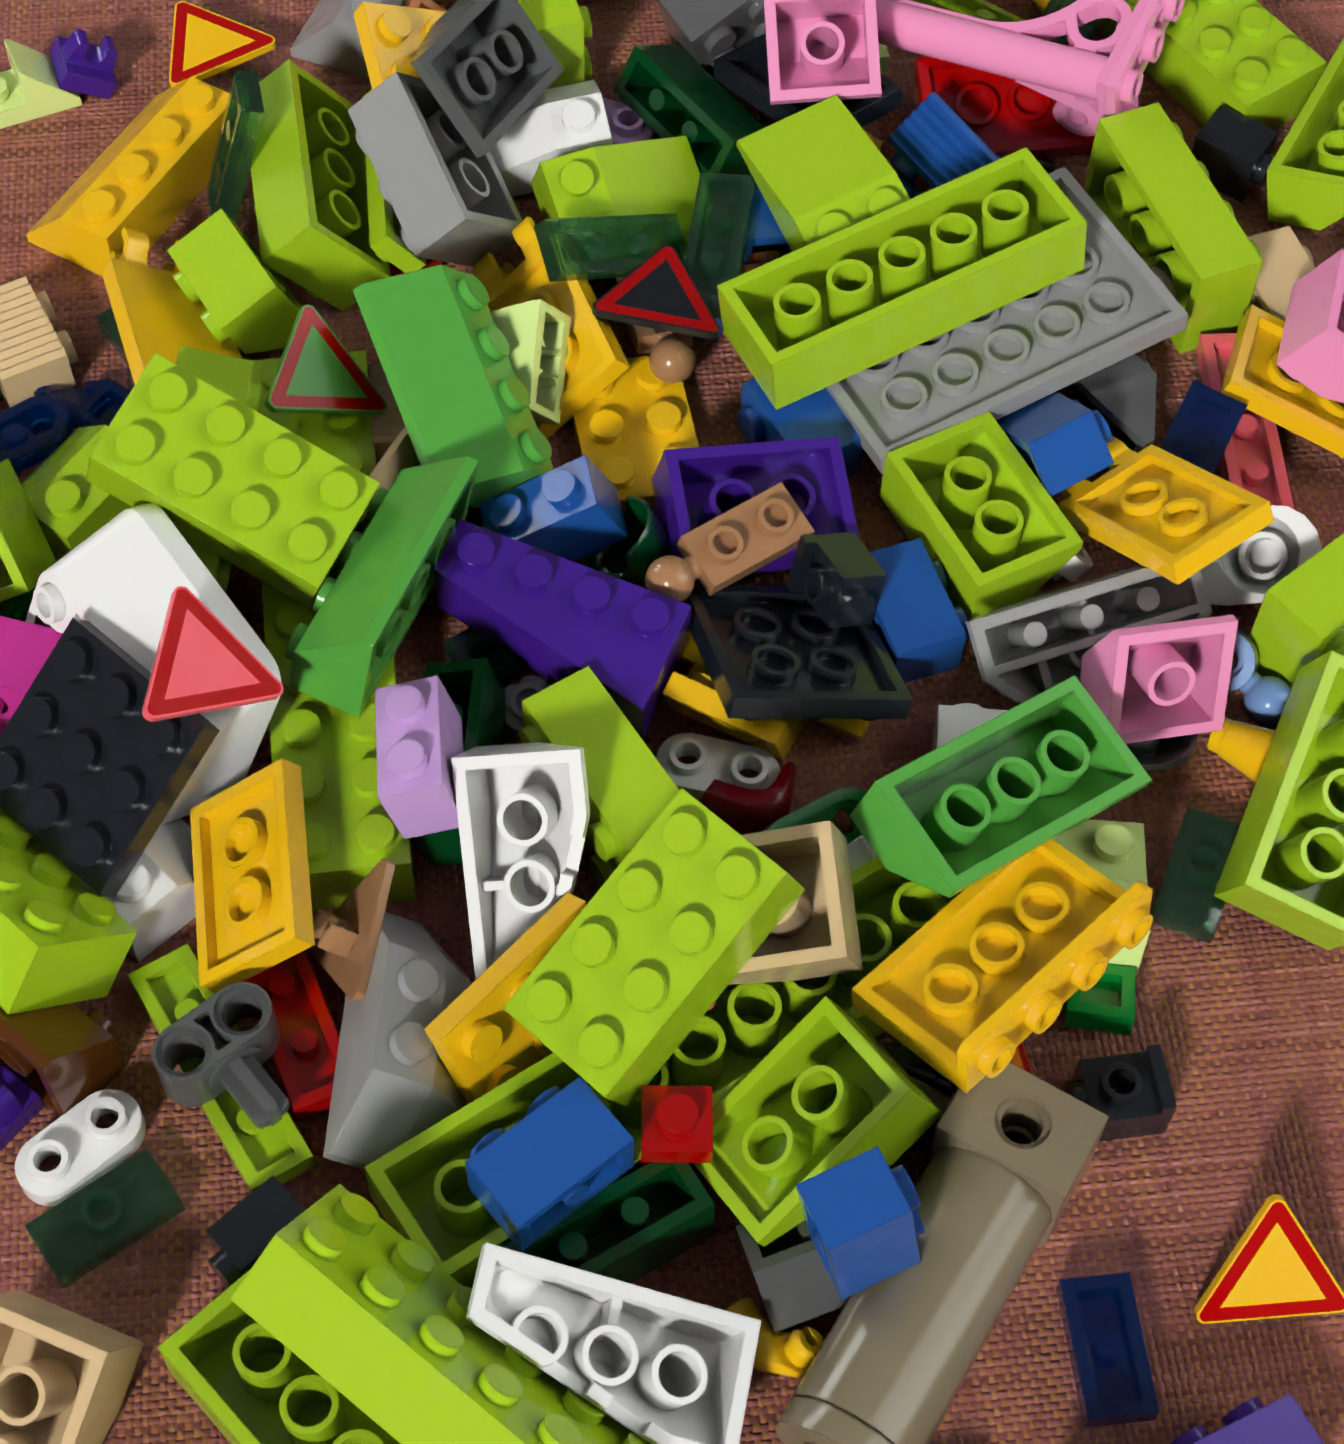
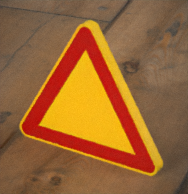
(211, 43)
(1271, 1273)

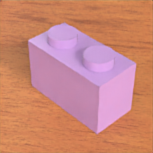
(414, 745)

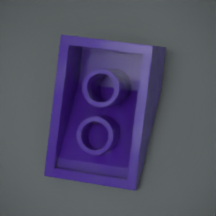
(709, 480)

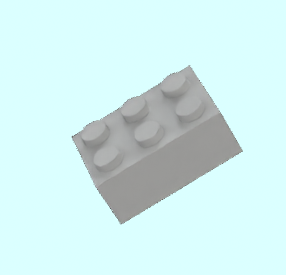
(440, 191)

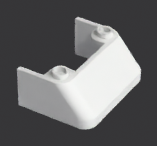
(124, 587)

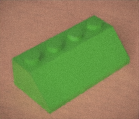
(454, 376)
(381, 585)
(999, 791)

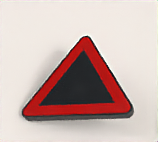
(659, 297)

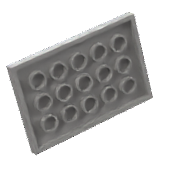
(1017, 349)

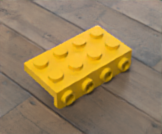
(1002, 961)

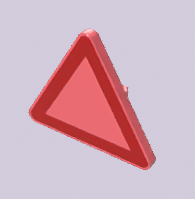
(202, 665)

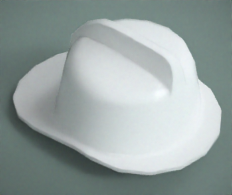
(1262, 559)

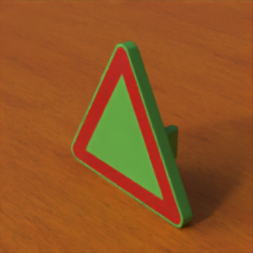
(320, 374)

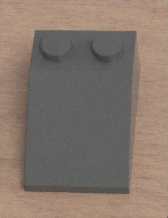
(485, 67)

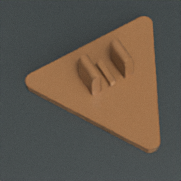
(350, 935)

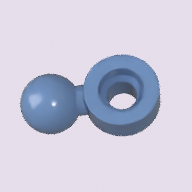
(1263, 695)

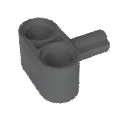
(229, 1057)

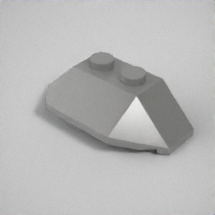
(1043, 637)
(386, 1068)

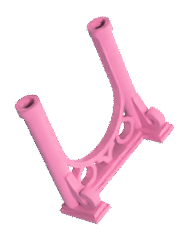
(1084, 78)

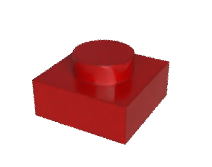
(677, 1124)

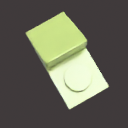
(31, 87)

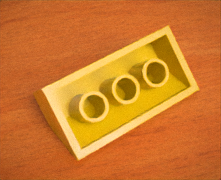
(139, 179)

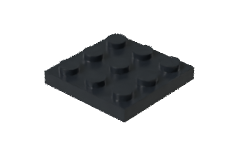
(783, 662)
(88, 765)

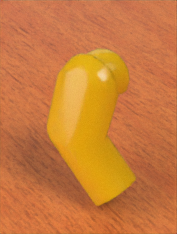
(780, 1351)

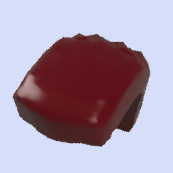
(751, 809)

